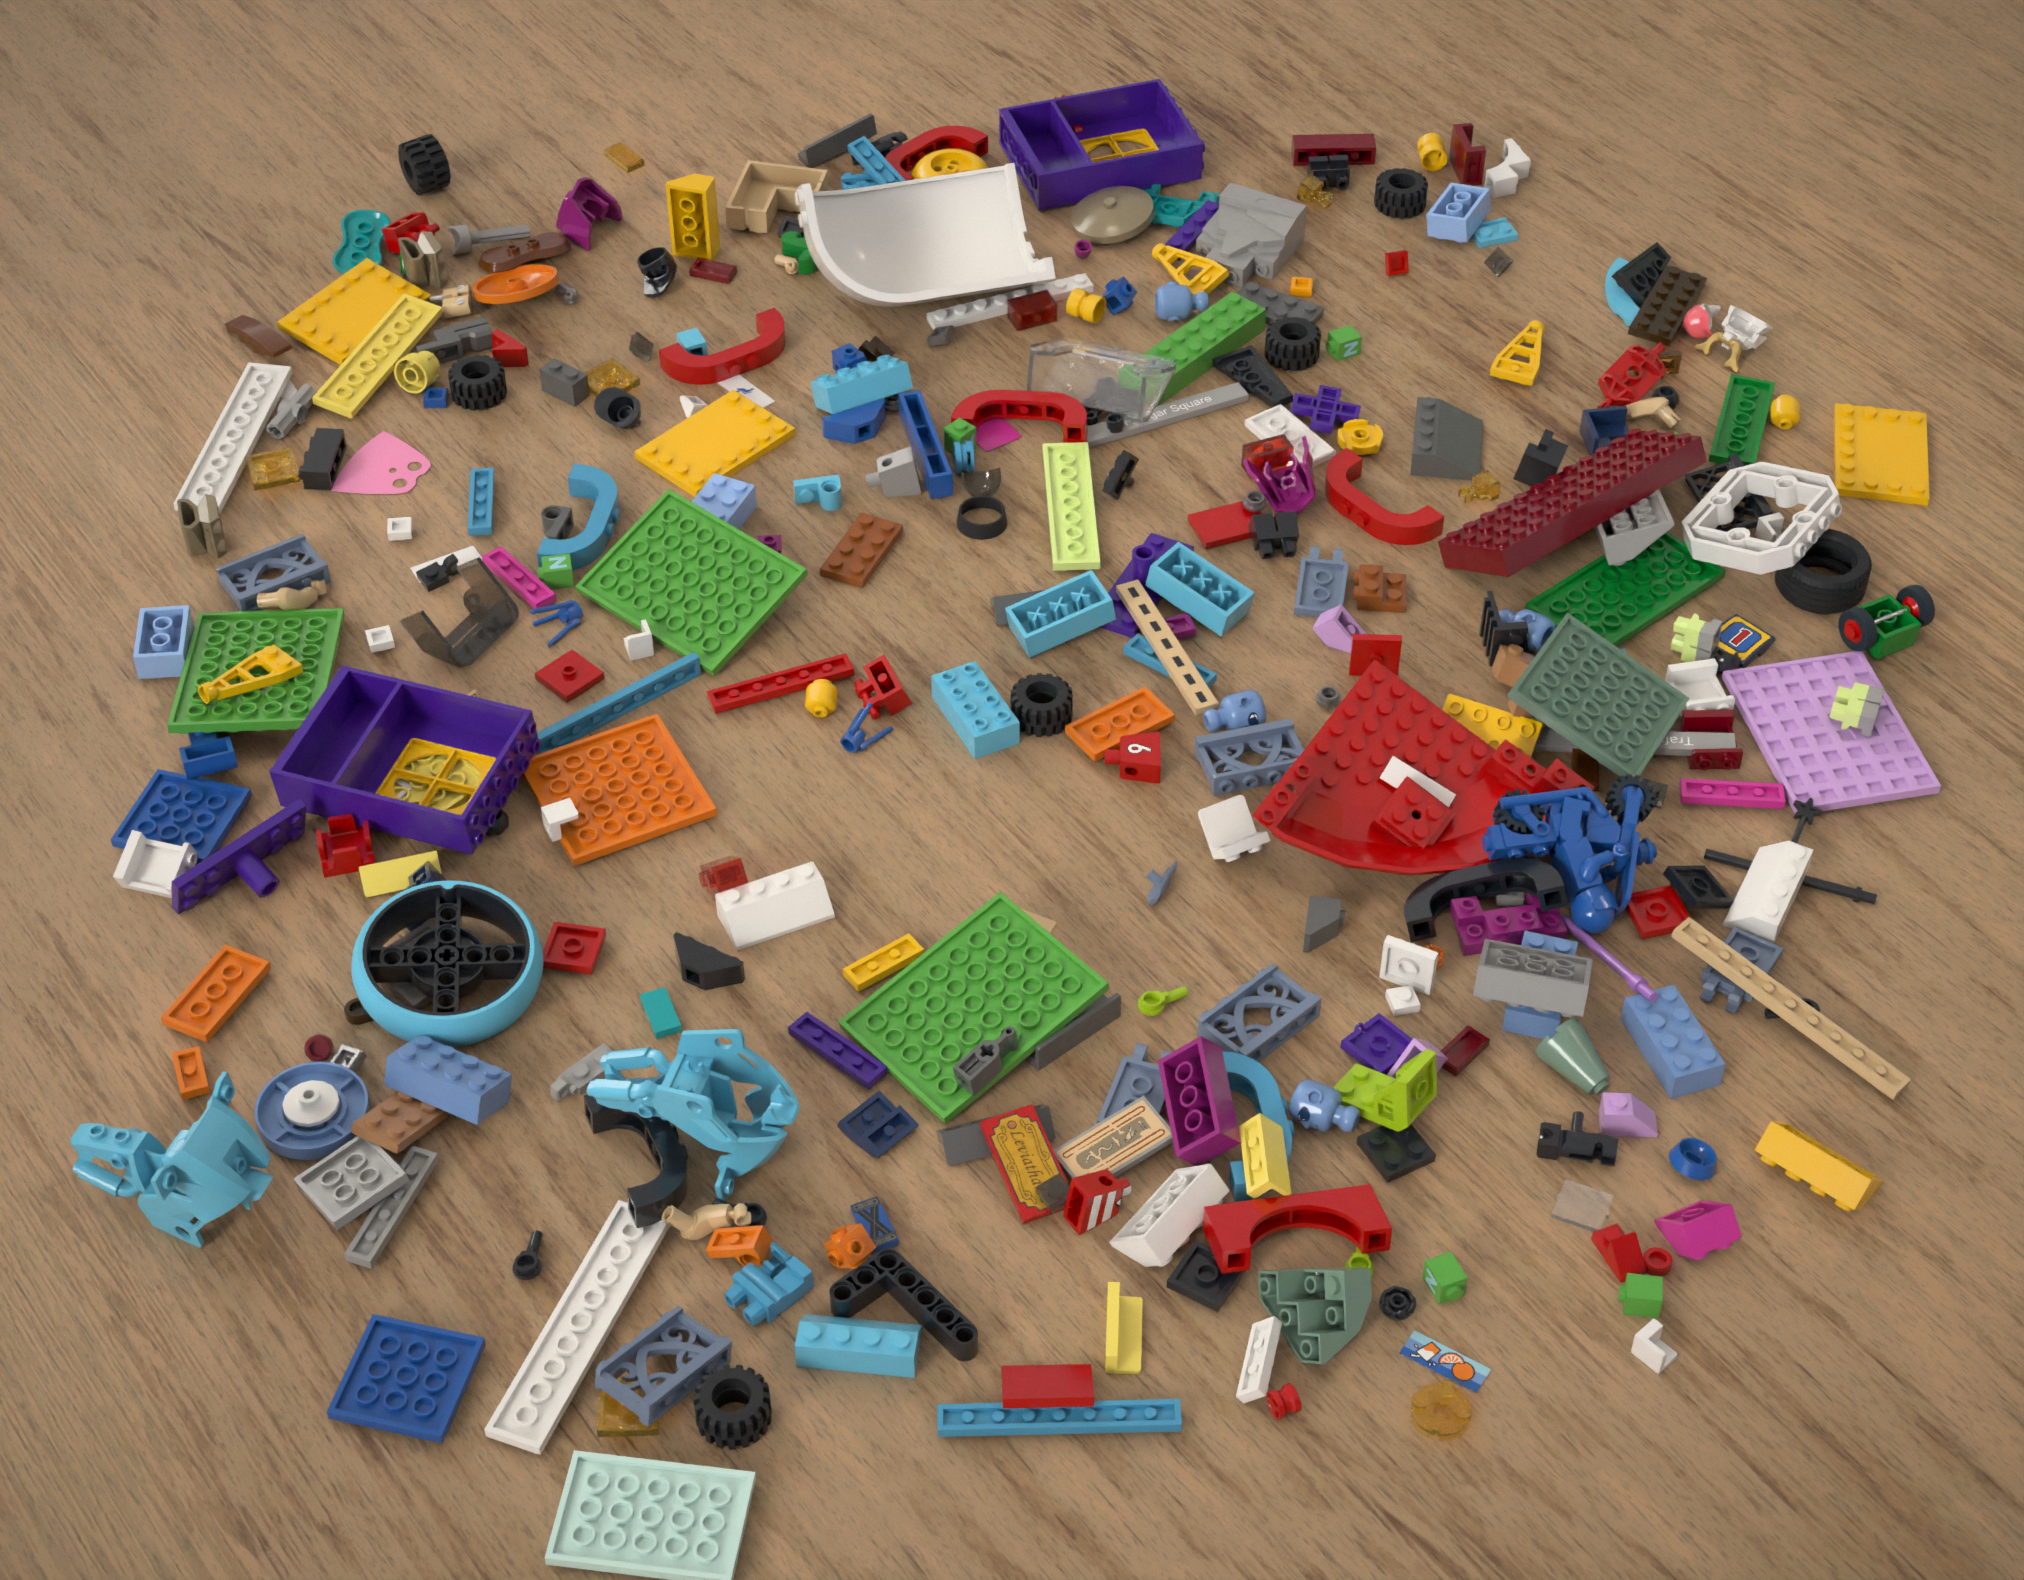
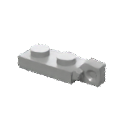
(579, 1075)

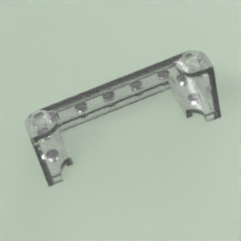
(1101, 376)

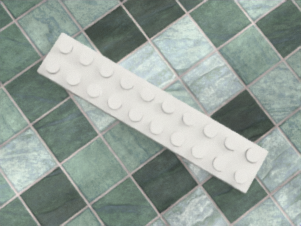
(235, 433)
(575, 1332)

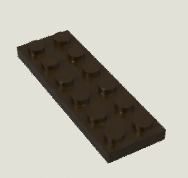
(1667, 305)

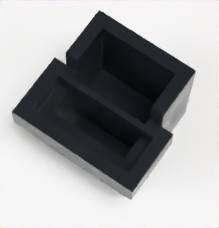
(1540, 460)

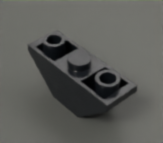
(706, 965)

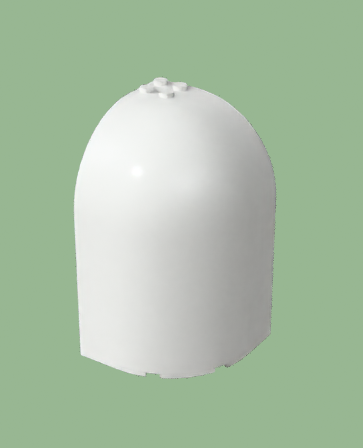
(922, 238)

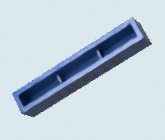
(925, 444)

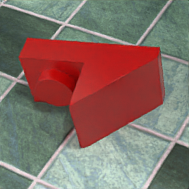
(508, 350)
(1620, 1251)

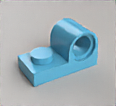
(822, 489)

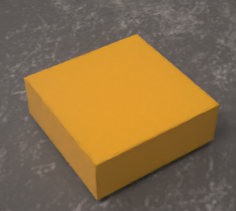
(1301, 287)

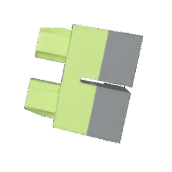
(1699, 638)
(1857, 707)

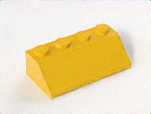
(693, 216)
(1817, 1165)

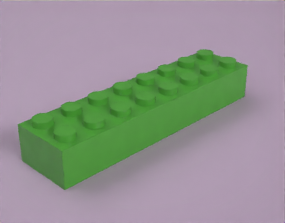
(1209, 335)

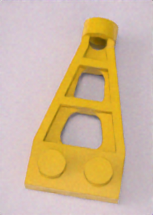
(1205, 281)
(1515, 370)
(271, 658)

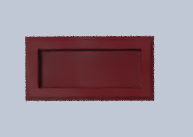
(713, 270)
(1464, 1049)

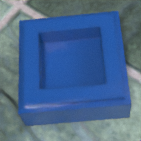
(436, 398)

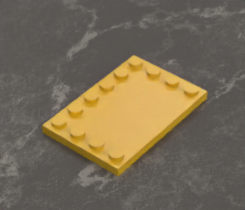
(347, 310)
(714, 440)
(1881, 454)

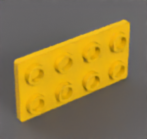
(1494, 724)

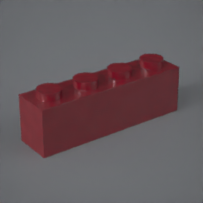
(1358, 148)

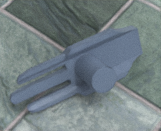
(1161, 883)

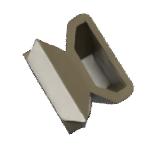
(423, 261)
(202, 527)

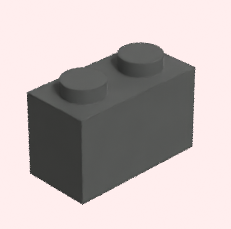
(564, 382)

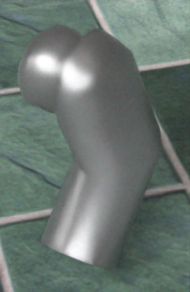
(570, 293)

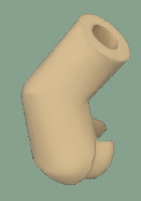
(789, 263)

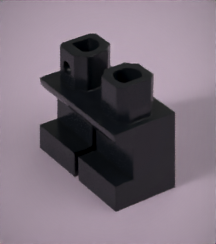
(1333, 173)
(1274, 533)

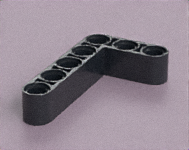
(892, 1273)

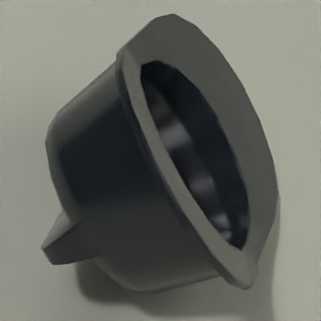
(618, 408)

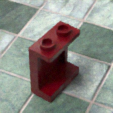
(1466, 160)
(1713, 722)

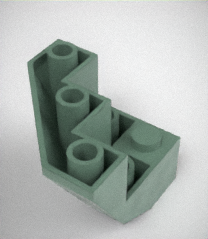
(1317, 1307)

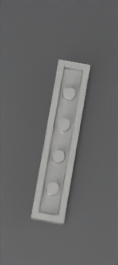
(390, 1211)

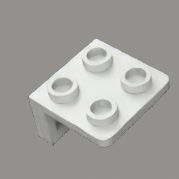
(1231, 829)

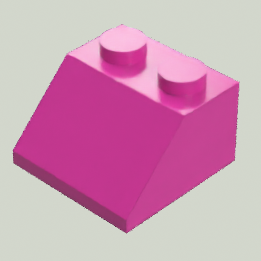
(1700, 1228)

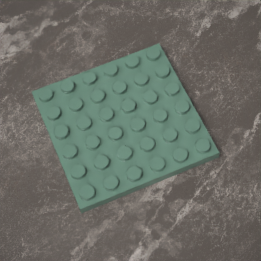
(1598, 698)

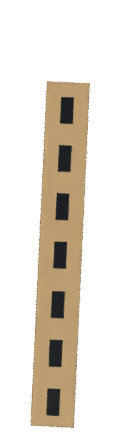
(1167, 647)

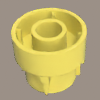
(417, 371)

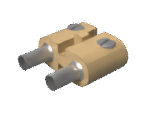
(455, 301)

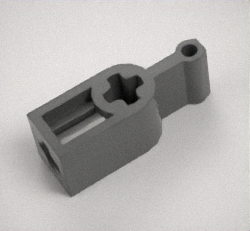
(985, 1061)

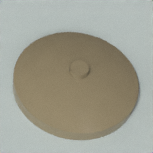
(1112, 214)

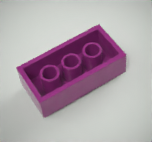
(1199, 1101)

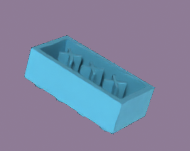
(861, 384)
(1199, 589)
(1060, 613)
(975, 709)

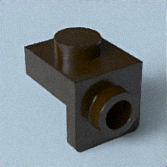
(875, 349)

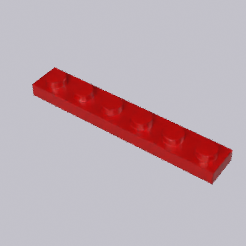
(779, 683)

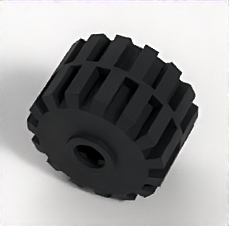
(424, 164)

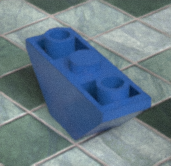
(855, 423)

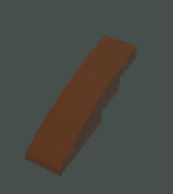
(259, 336)

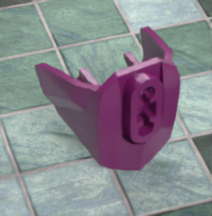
(581, 207)
(1289, 487)

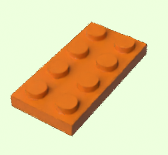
(1130, 715)
(216, 993)

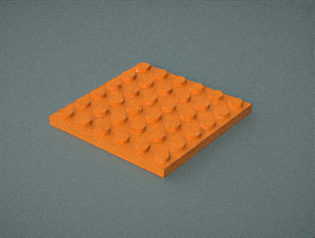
(624, 786)

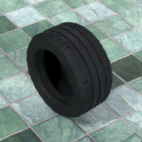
(1822, 592)

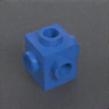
(1119, 295)
(847, 357)

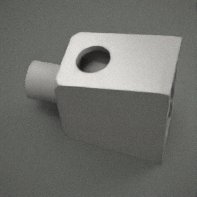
(896, 474)

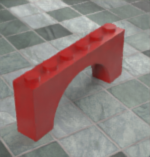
(1347, 1211)

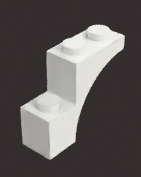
(1504, 177)

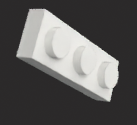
(1259, 1359)

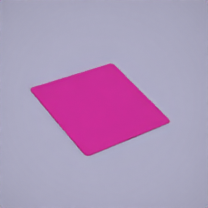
(995, 434)

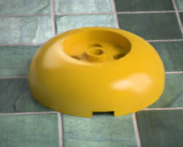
(947, 162)

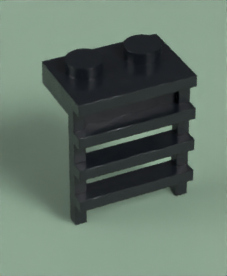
(1498, 633)

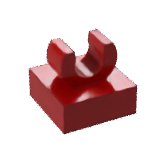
(1396, 263)

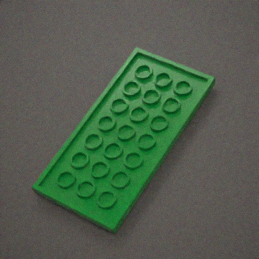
(1630, 596)

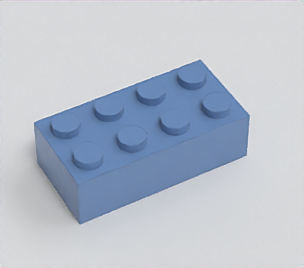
(1525, 1019)
(1673, 1042)
(448, 1079)

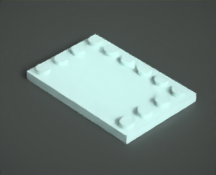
(650, 1518)

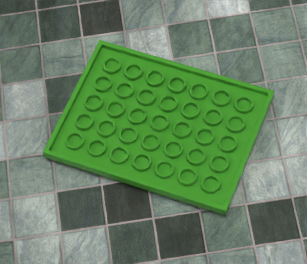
(692, 581)
(227, 639)
(966, 990)

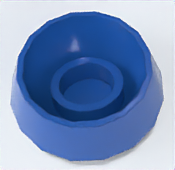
(1694, 1159)

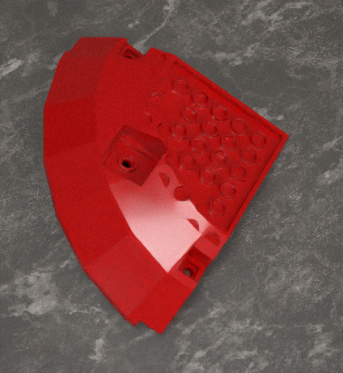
(1348, 815)

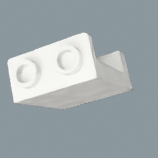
(1700, 684)
(153, 864)

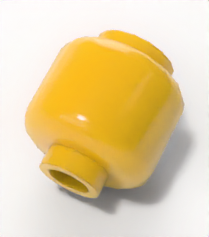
(1785, 412)
(821, 698)

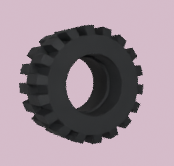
(1400, 193)
(1292, 343)
(477, 382)
(1042, 704)
(738, 1426)

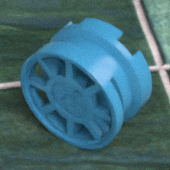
(960, 458)

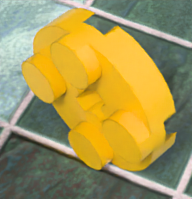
(1370, 439)

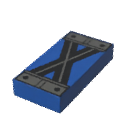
(876, 1223)

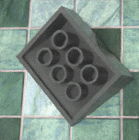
(1445, 441)

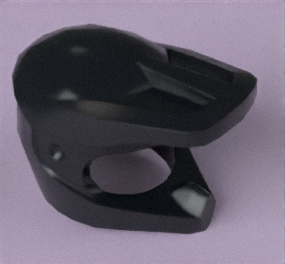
(658, 270)

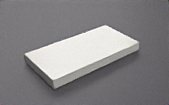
(1281, 421)

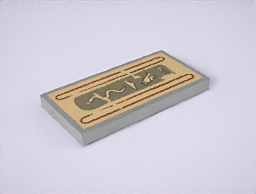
(1116, 1141)

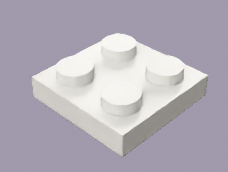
(1408, 964)

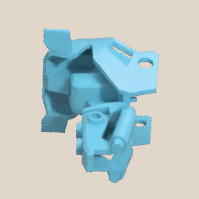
(700, 1099)
(197, 1176)

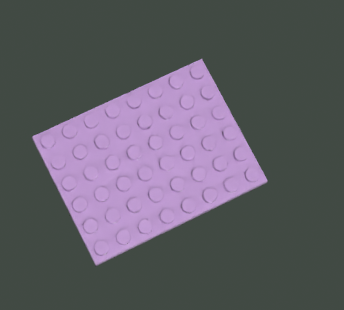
(1809, 752)

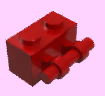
(407, 226)
(887, 686)

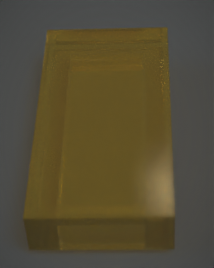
(624, 157)

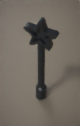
(1805, 814)

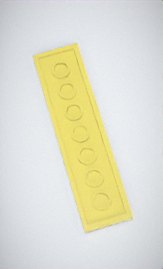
(377, 356)

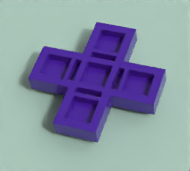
(1325, 408)

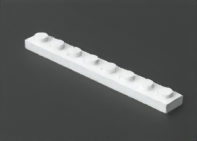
(997, 305)

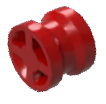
(1283, 1401)

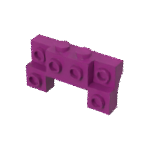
(1502, 924)

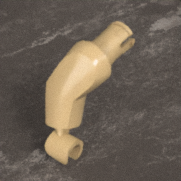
(1652, 406)
(292, 599)
(706, 1219)

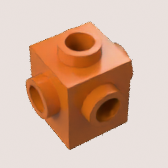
(849, 1246)

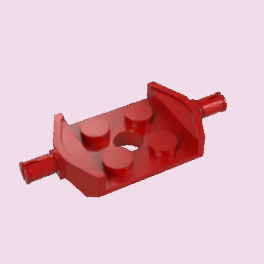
(1620, 387)

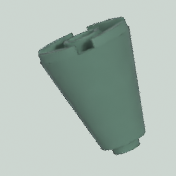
(1575, 1057)

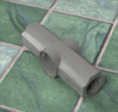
(291, 412)

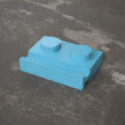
(1494, 233)

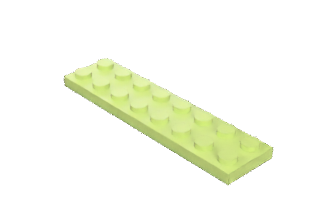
(1070, 506)

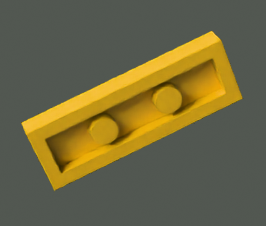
(883, 962)

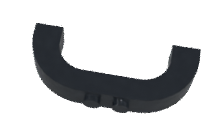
(1482, 881)
(647, 1200)

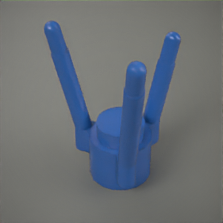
(569, 613)
(855, 736)

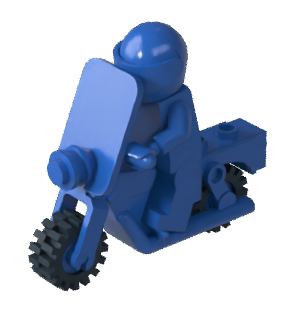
(1572, 833)

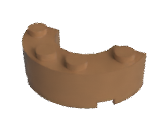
(1508, 668)

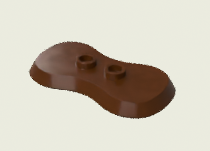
(514, 255)

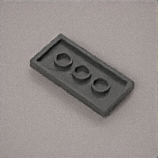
(1279, 304)

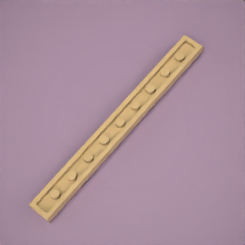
(1791, 1008)

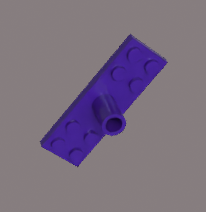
(1138, 569)
(241, 858)

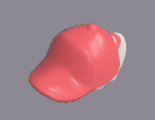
(1699, 320)

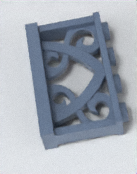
(282, 556)
(1261, 738)
(1254, 995)
(659, 1341)

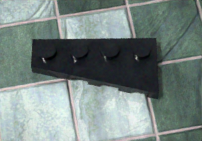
(1642, 273)
(1254, 375)

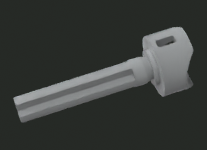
(465, 239)

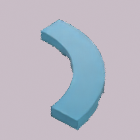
(1617, 298)

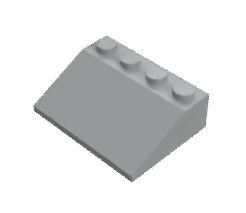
(1634, 529)
(1533, 978)

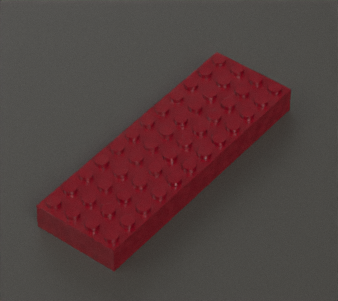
(1571, 502)

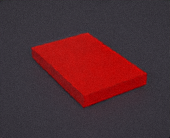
(1222, 524)
(1047, 1386)

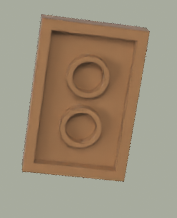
(398, 1122)

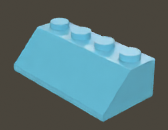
(858, 1345)

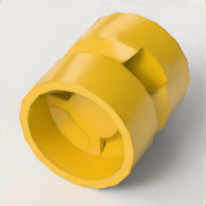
(1432, 152)
(1086, 305)

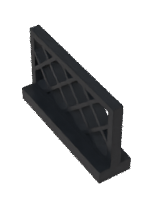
(1754, 505)

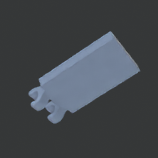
(1320, 583)
(1756, 950)
(1132, 1081)

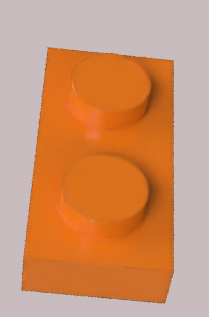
(190, 1073)

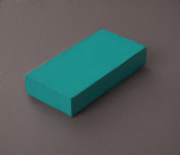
(660, 1012)

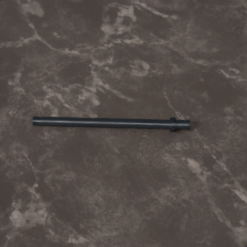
(1856, 894)

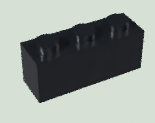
(323, 459)

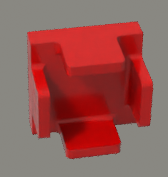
(344, 846)

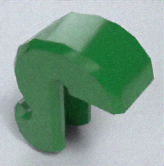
(796, 247)

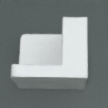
(1769, 527)
(640, 644)
(557, 814)
(1651, 1349)

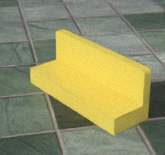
(393, 874)
(1264, 1156)
(1123, 1332)

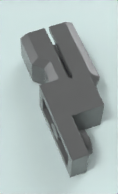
(460, 337)

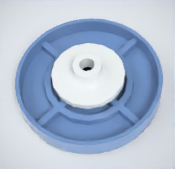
(310, 1109)

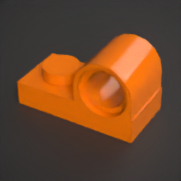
(744, 1243)

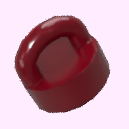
(318, 1048)

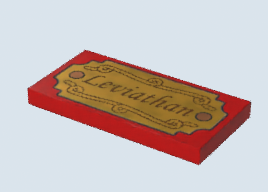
(1022, 1158)

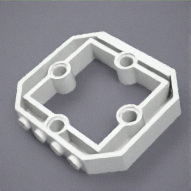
(1753, 555)

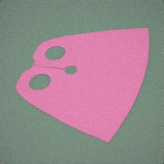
(370, 466)

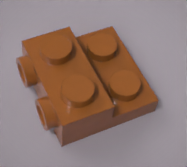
(1379, 590)

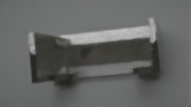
(490, 616)

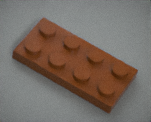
(861, 550)

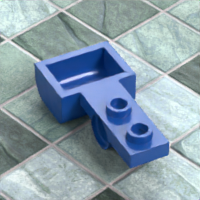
(207, 755)

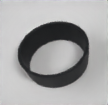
(981, 531)

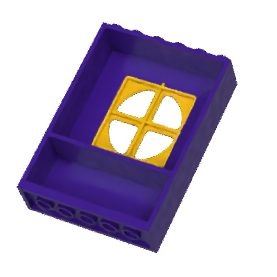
(1055, 158)
(377, 725)

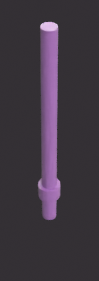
(1635, 982)

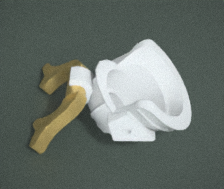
(1740, 333)

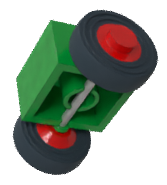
(1887, 622)

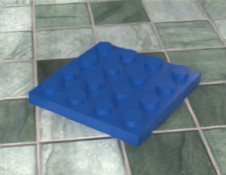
(184, 811)
(406, 1378)

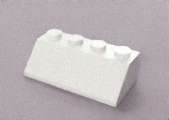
(1769, 889)
(774, 906)
(1170, 1215)

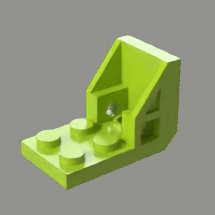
(1391, 1100)

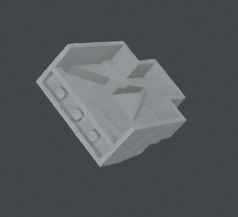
(1252, 233)

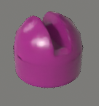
(1083, 248)

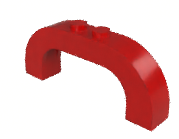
(945, 137)
(729, 362)
(1026, 405)
(1370, 516)

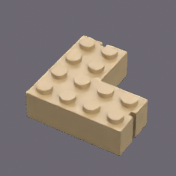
(767, 188)

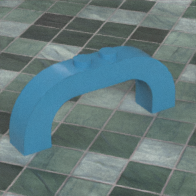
(590, 544)
(1260, 1087)

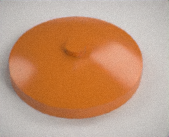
(515, 284)

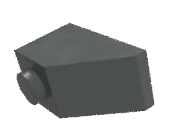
(1322, 921)

